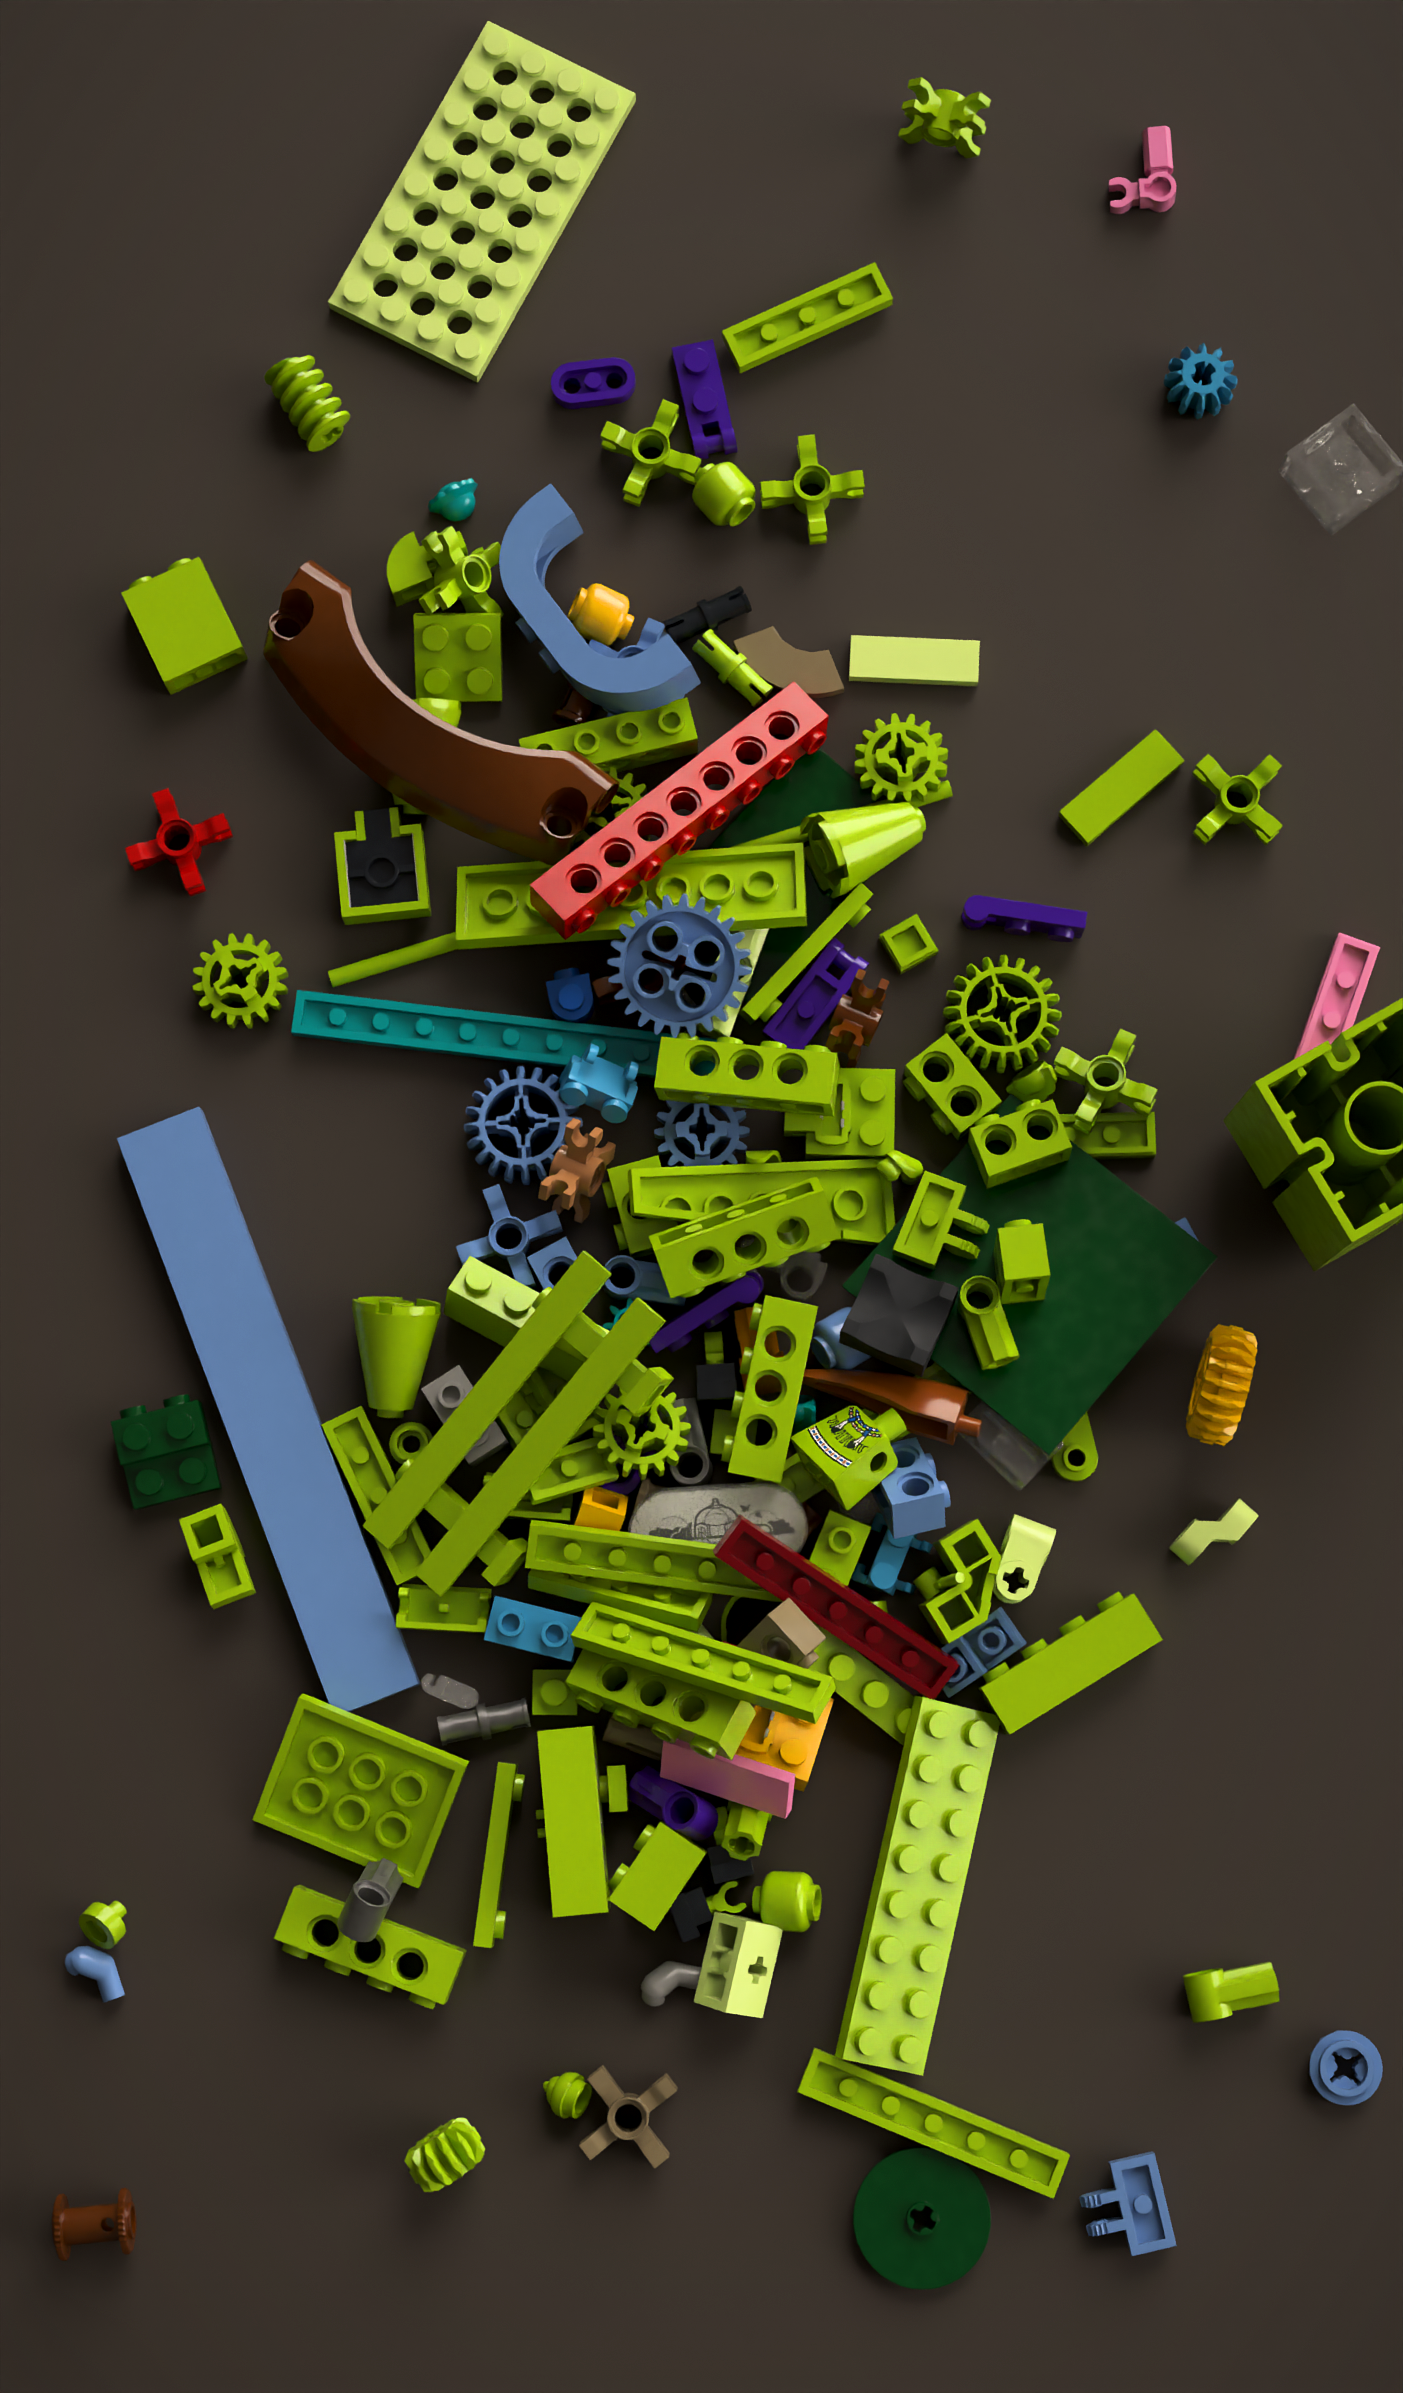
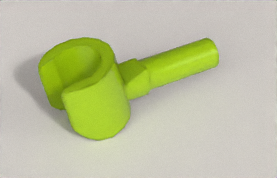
(932, 1583)

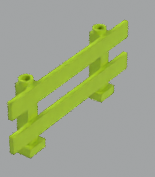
(475, 1525)

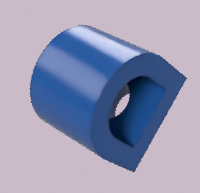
(571, 996)

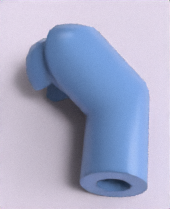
(98, 1966)

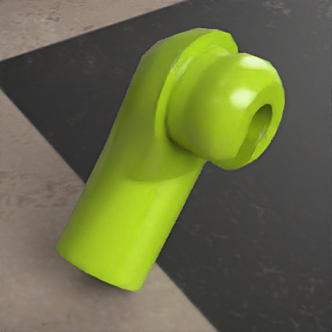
(903, 1165)

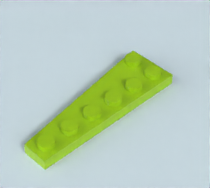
(854, 1189)

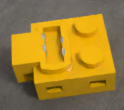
(784, 1742)

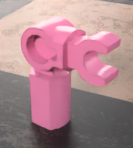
(1159, 188)

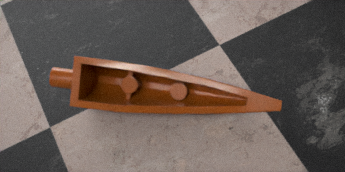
(924, 1405)

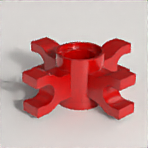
(209, 831)

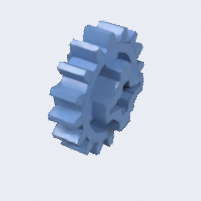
(680, 1134)

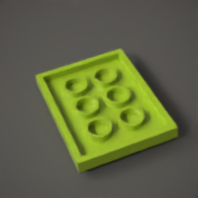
(360, 1789)

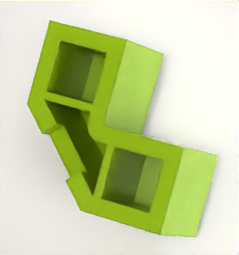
(968, 1603)

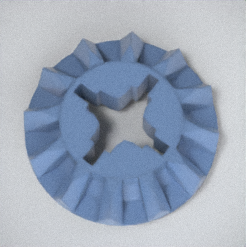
(1367, 2067)

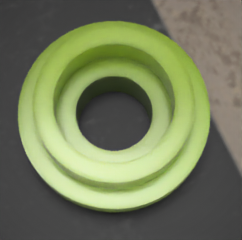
(399, 1436)

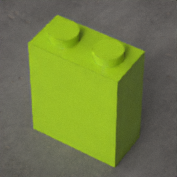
(184, 624)

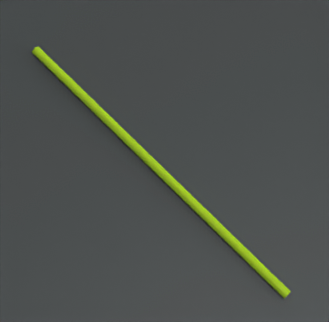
(448, 942)

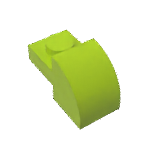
(412, 569)
(217, 1555)

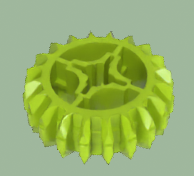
(1019, 1007)

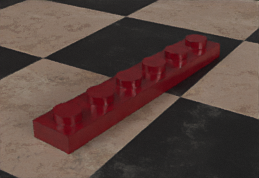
(836, 1607)

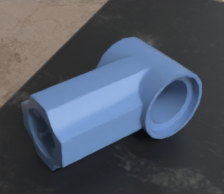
(647, 1282)

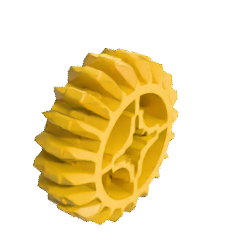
(1221, 1385)

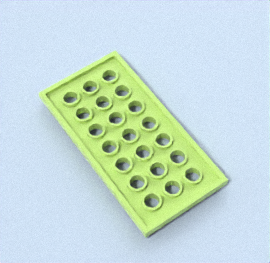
(435, 156)

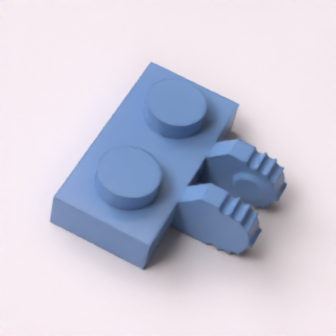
(1140, 2203)

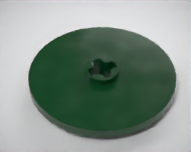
(934, 2253)

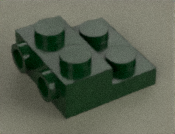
(166, 1452)

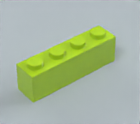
(499, 1308)
(1069, 1663)

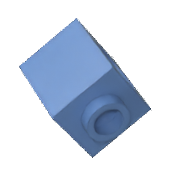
(549, 1258)

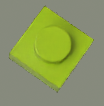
(552, 1694)
(614, 1788)

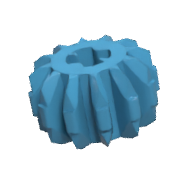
(1204, 367)

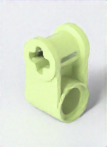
(1025, 1552)

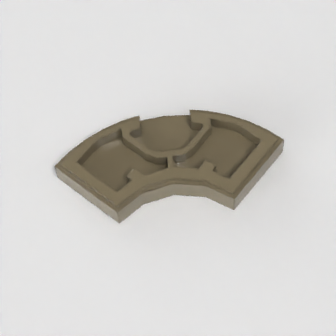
(782, 664)

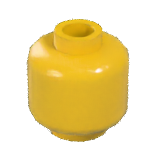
(600, 614)

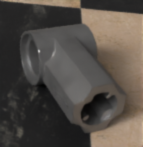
(696, 1444)
(369, 1900)

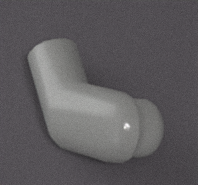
(667, 1978)

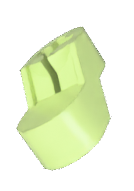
(1200, 1534)

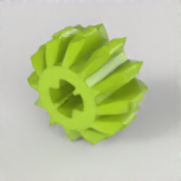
(445, 2155)

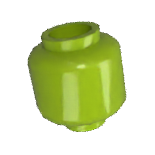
(724, 494)
(788, 1900)

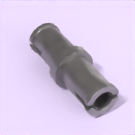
(483, 1721)

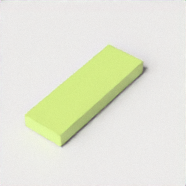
(914, 660)

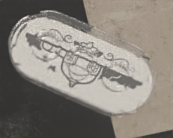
(709, 1511)

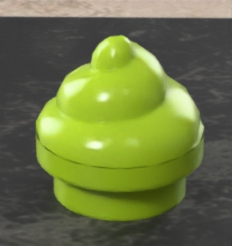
(568, 2094)

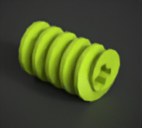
(307, 401)

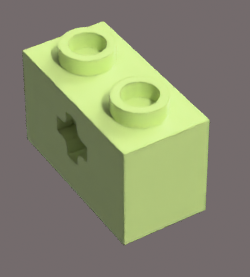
(738, 1965)

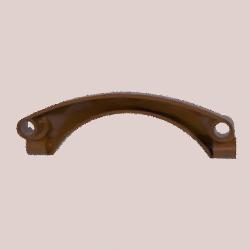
(488, 789)

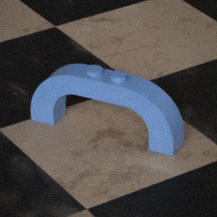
(620, 684)

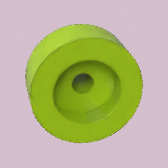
(103, 1923)

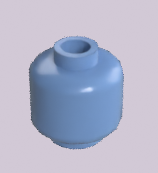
(826, 1343)

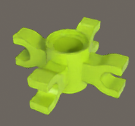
(944, 117)
(679, 464)
(845, 485)
(460, 575)
(1253, 815)
(1075, 1068)

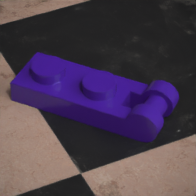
(704, 398)
(1023, 917)
(814, 998)
(708, 1311)

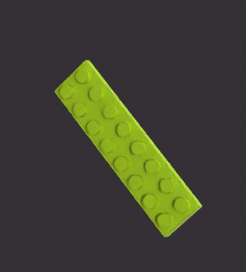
(751, 883)
(918, 1886)

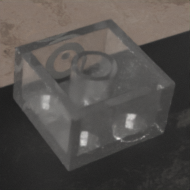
(1342, 469)

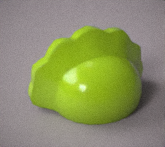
(1033, 1082)

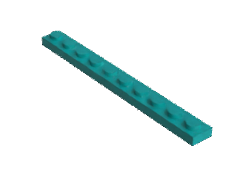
(472, 1032)

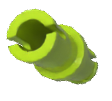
(732, 668)

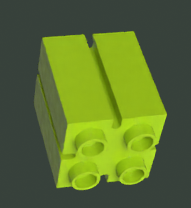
(1334, 1135)

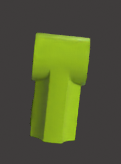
(987, 1326)
(744, 1830)
(1217, 1993)

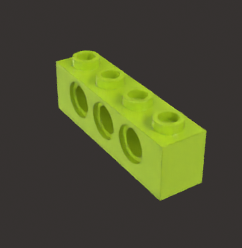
(626, 738)
(810, 1095)
(721, 1230)
(797, 1323)
(714, 1733)
(439, 1957)

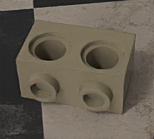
(785, 1636)

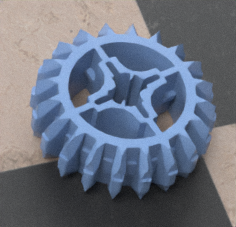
(503, 1124)

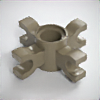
(611, 2129)

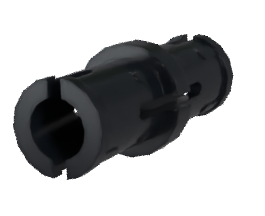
(708, 615)

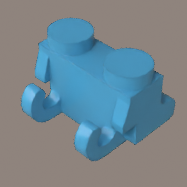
(599, 1084)
(889, 1561)

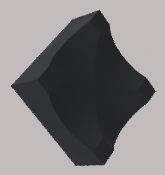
(898, 1316)

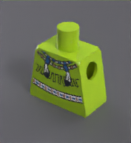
(850, 1452)

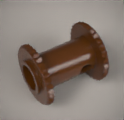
(90, 2225)

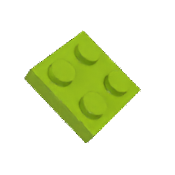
(458, 656)

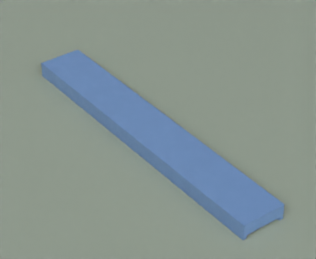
(268, 1412)

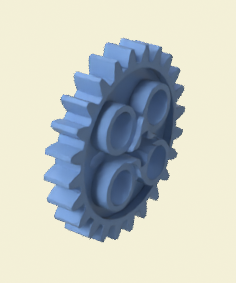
(692, 927)

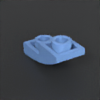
(982, 1649)

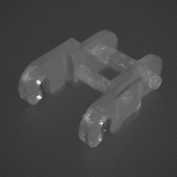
(451, 1691)

